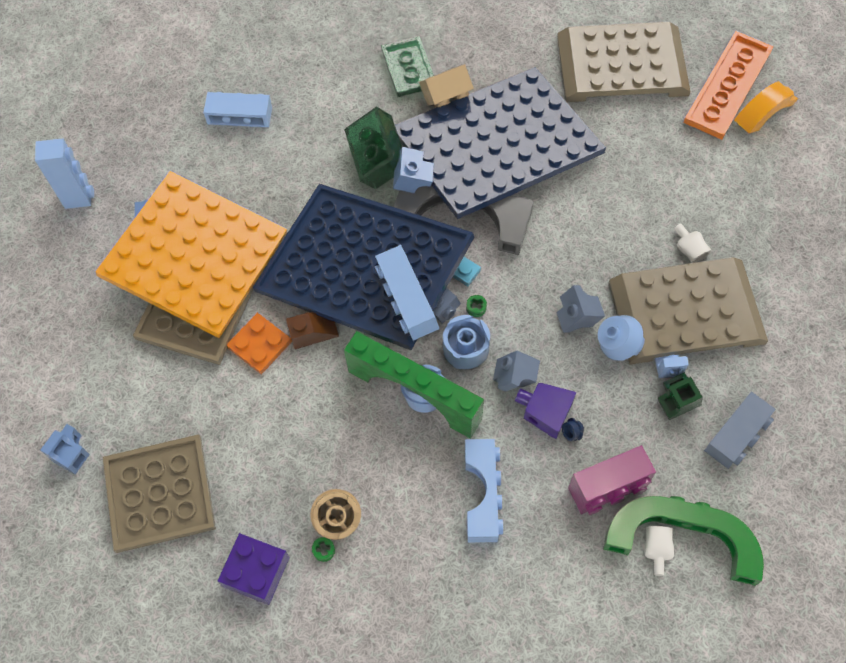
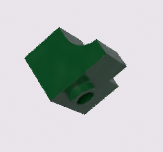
(680, 396)

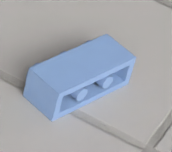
(238, 109)

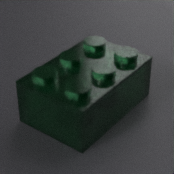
(374, 147)

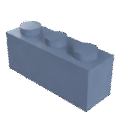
(740, 431)

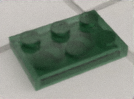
(407, 65)

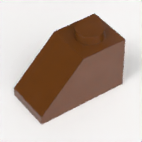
(310, 329)

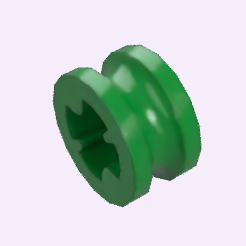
(477, 299)
(329, 543)

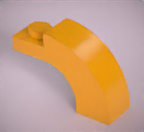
(764, 106)

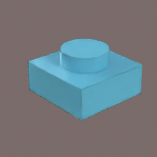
(466, 271)

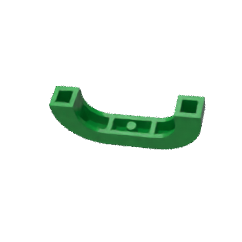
(700, 517)

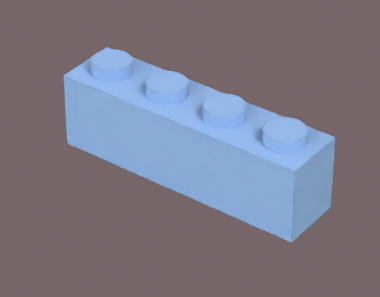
(63, 173)
(407, 293)

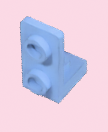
(671, 365)

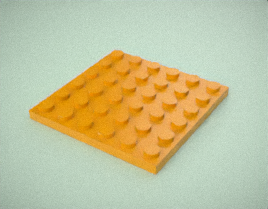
(192, 254)

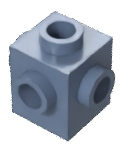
(446, 306)

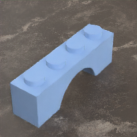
(483, 520)

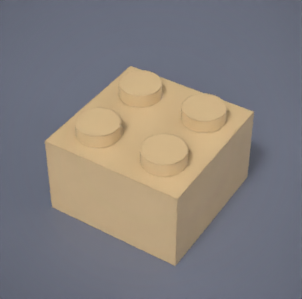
(446, 85)

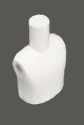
(692, 244)
(659, 546)

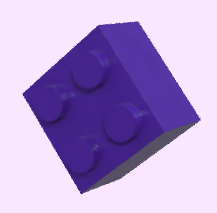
(253, 569)

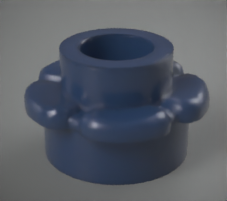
(573, 430)

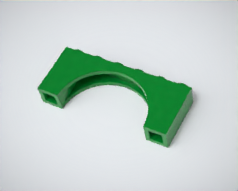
(371, 359)

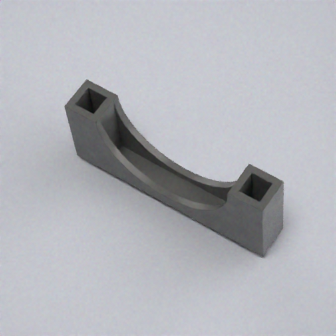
(509, 214)

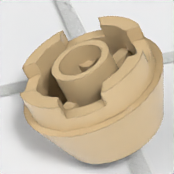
(335, 514)

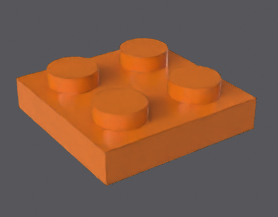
(259, 343)

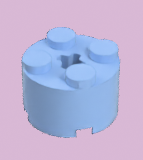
(477, 339)

